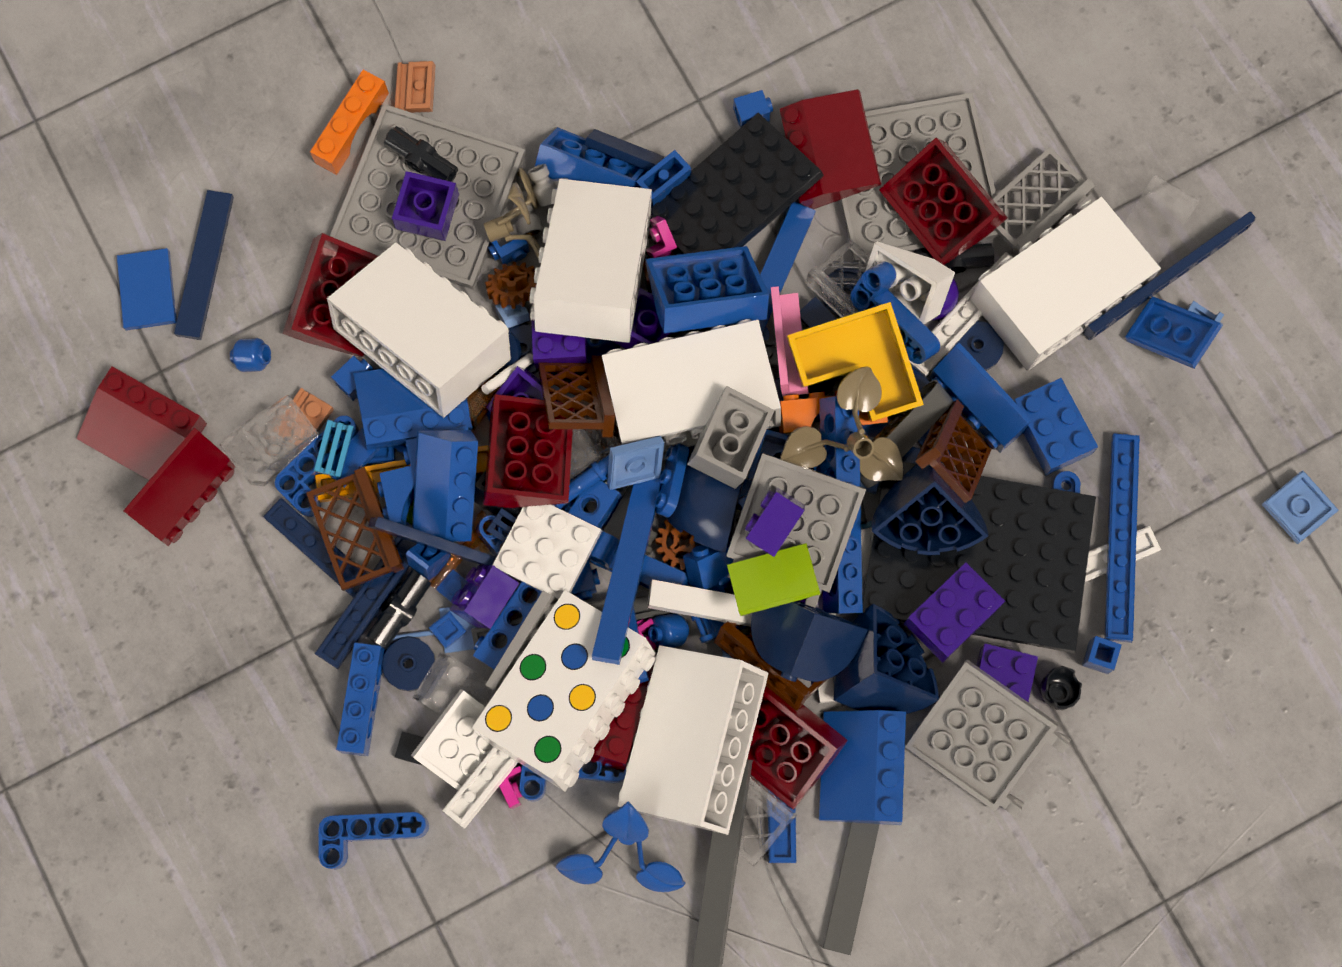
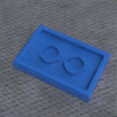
(146, 289)
(1173, 332)

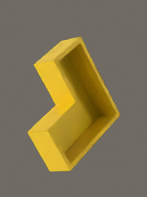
(859, 341)

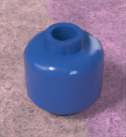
(250, 355)
(669, 630)

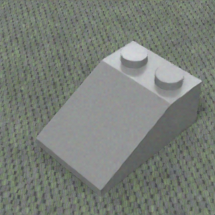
(731, 438)

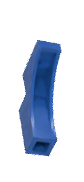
(399, 485)

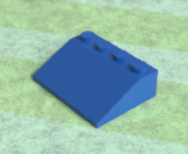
(707, 289)
(396, 414)
(868, 772)

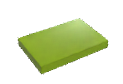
(773, 581)

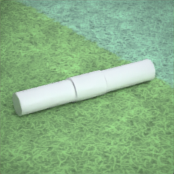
(500, 379)

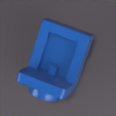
(512, 251)

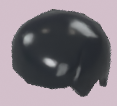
(1061, 688)

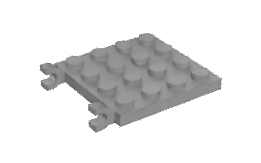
(824, 525)
(984, 737)

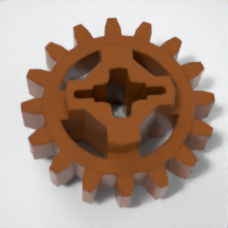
(511, 285)
(675, 550)

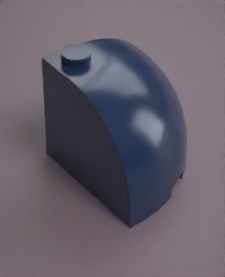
(706, 509)
(927, 515)
(805, 641)
(886, 670)

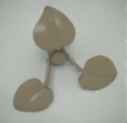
(502, 226)
(878, 458)

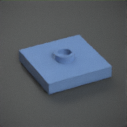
(635, 462)
(1300, 507)

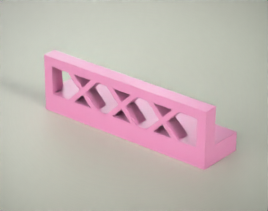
(786, 322)

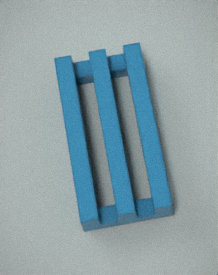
(339, 427)

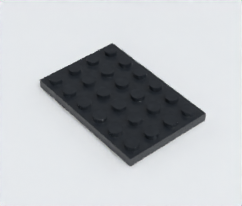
(737, 189)

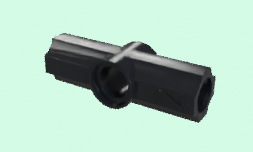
(419, 155)
(975, 257)
(399, 609)

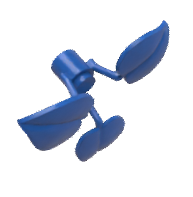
(629, 828)

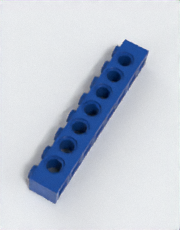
(837, 426)
(485, 647)

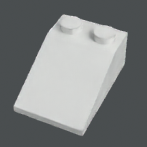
(919, 281)

